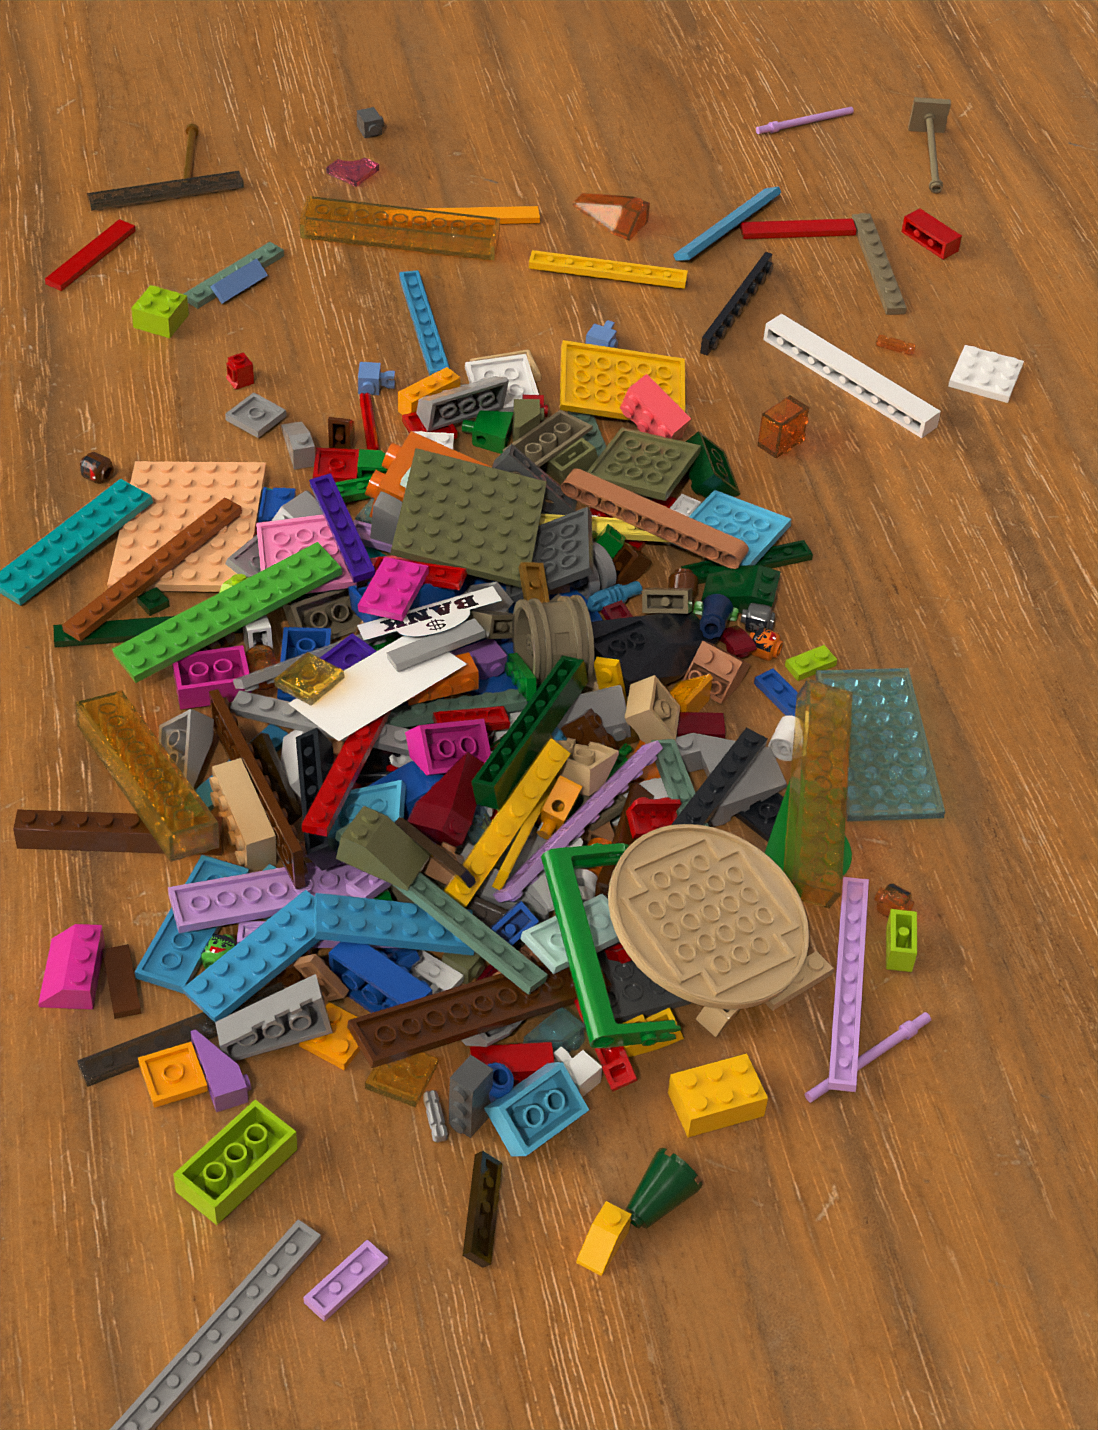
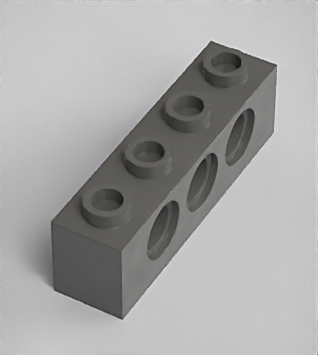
(514, 460)

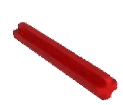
(368, 421)

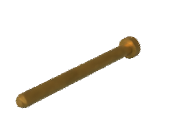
(192, 131)

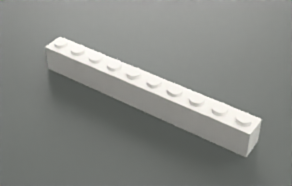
(852, 375)

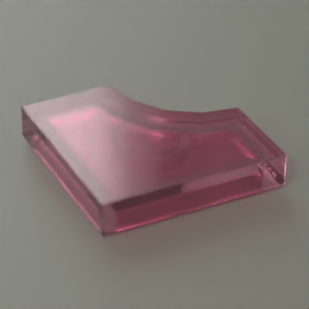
(353, 171)

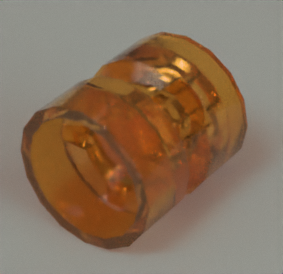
(259, 658)

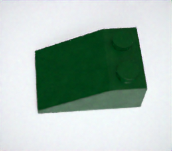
(743, 585)

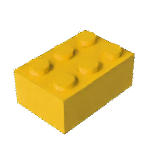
(717, 1095)

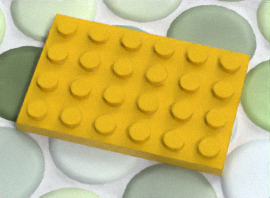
(599, 376)

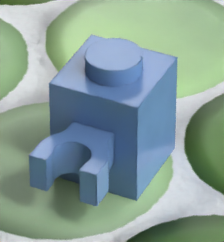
(602, 335)
(371, 378)

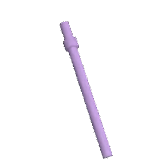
(775, 126)
(906, 1031)

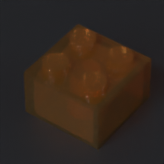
(783, 426)

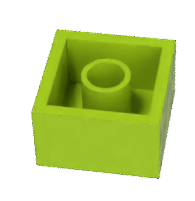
(160, 311)

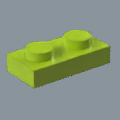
(807, 663)

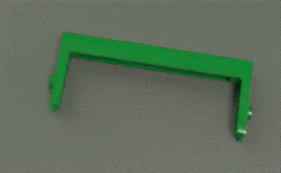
(581, 952)

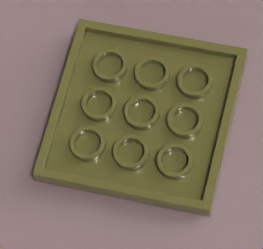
(645, 463)

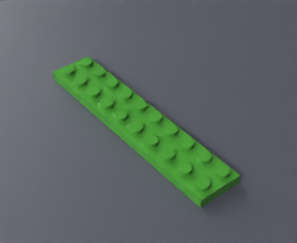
(226, 612)

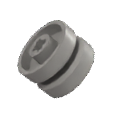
(603, 573)

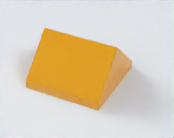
(692, 693)

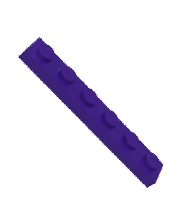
(342, 528)

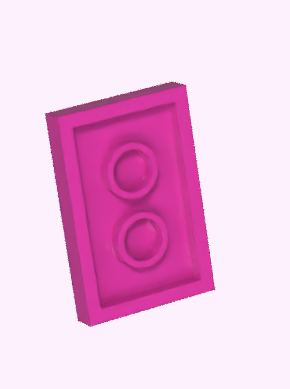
(393, 588)

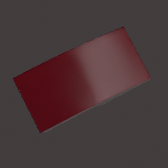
(737, 641)

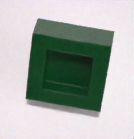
(153, 601)

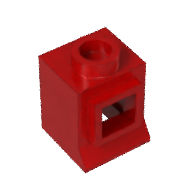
(239, 371)

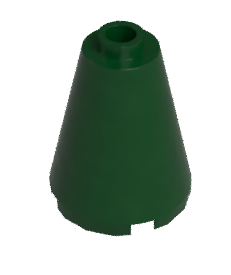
(662, 1189)

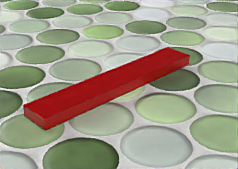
(798, 228)
(90, 255)

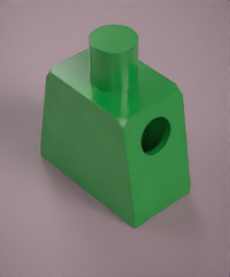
(490, 430)

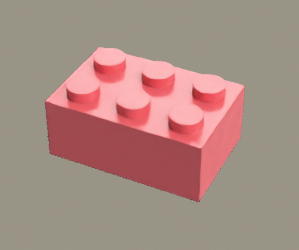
(654, 410)

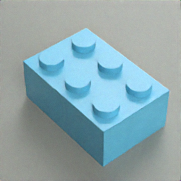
(536, 1109)

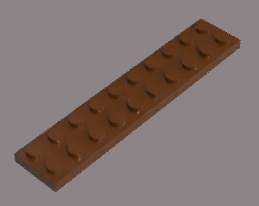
(234, 743)
(457, 1015)

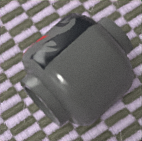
(757, 617)

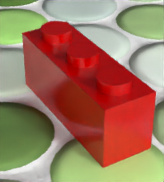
(931, 233)
(519, 1058)

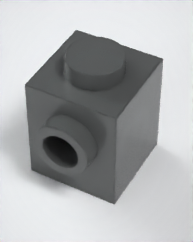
(369, 122)

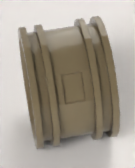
(550, 630)

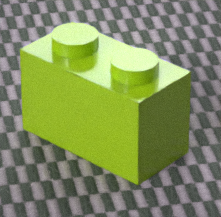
(901, 940)

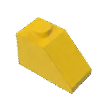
(604, 1238)

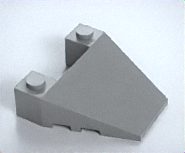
(757, 783)

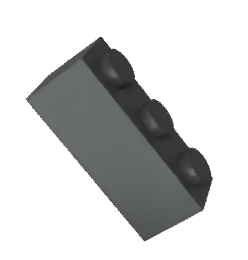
(469, 1096)

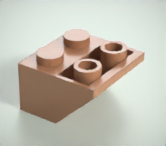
(724, 668)

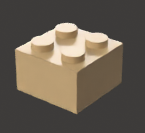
(652, 710)

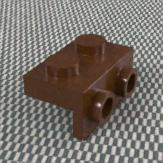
(588, 729)

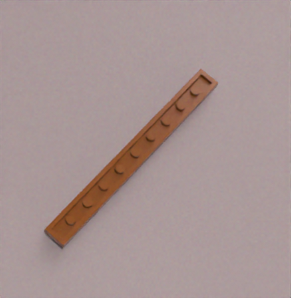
(151, 569)

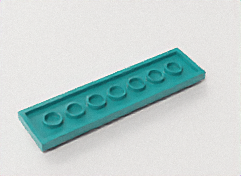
(72, 541)

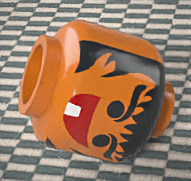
(767, 644)

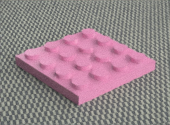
(288, 536)

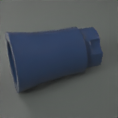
(715, 614)

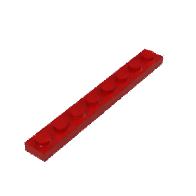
(342, 778)

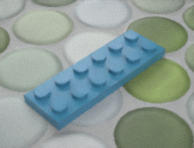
(382, 924)
(176, 956)
(255, 959)

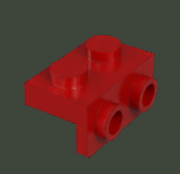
(651, 814)

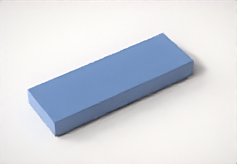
(239, 281)

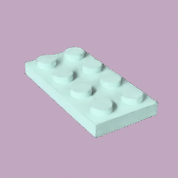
(547, 942)

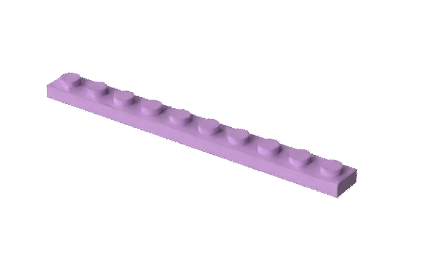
(585, 815)
(848, 985)

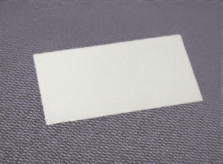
(374, 689)

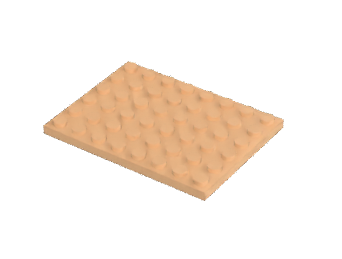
(179, 497)

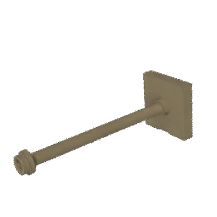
(931, 117)

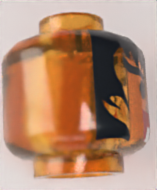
(893, 898)

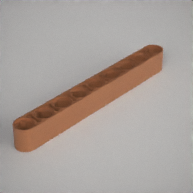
(655, 518)

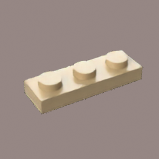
(813, 971)

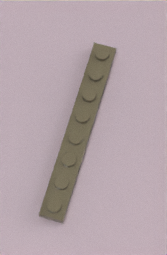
(879, 265)

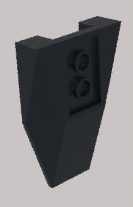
(650, 645)

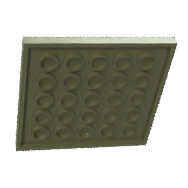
(468, 517)

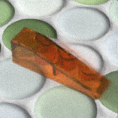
(621, 214)

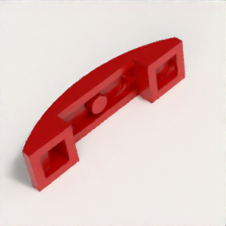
(614, 1063)

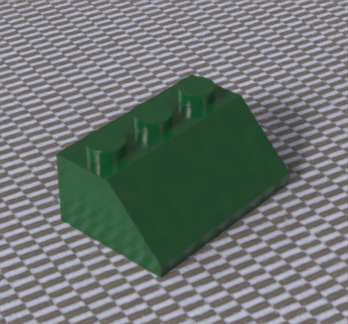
(711, 469)

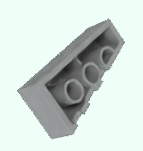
(275, 1021)

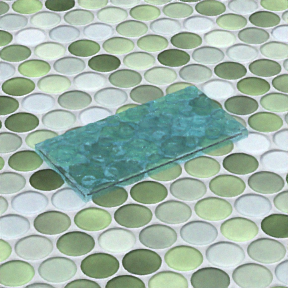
(888, 750)

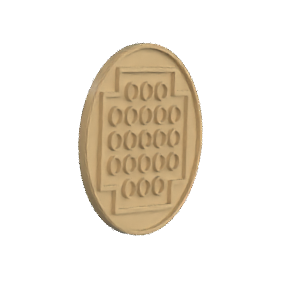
(708, 916)

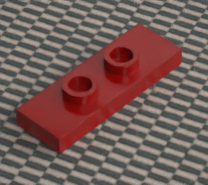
(494, 717)

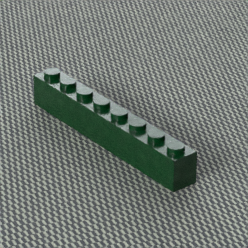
(529, 732)

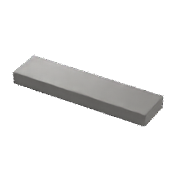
(435, 645)

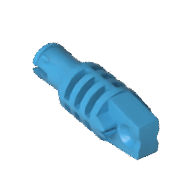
(613, 594)

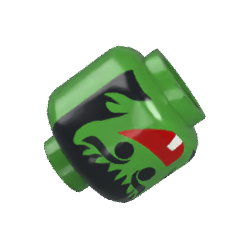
(216, 948)

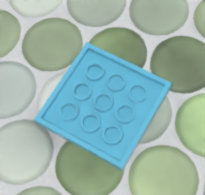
(742, 520)

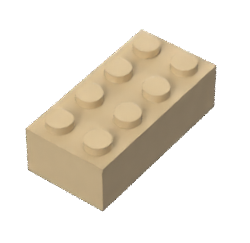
(243, 815)

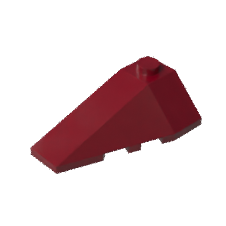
(449, 805)

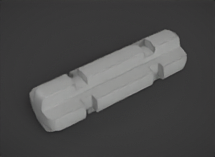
(435, 1116)

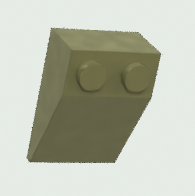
(381, 849)

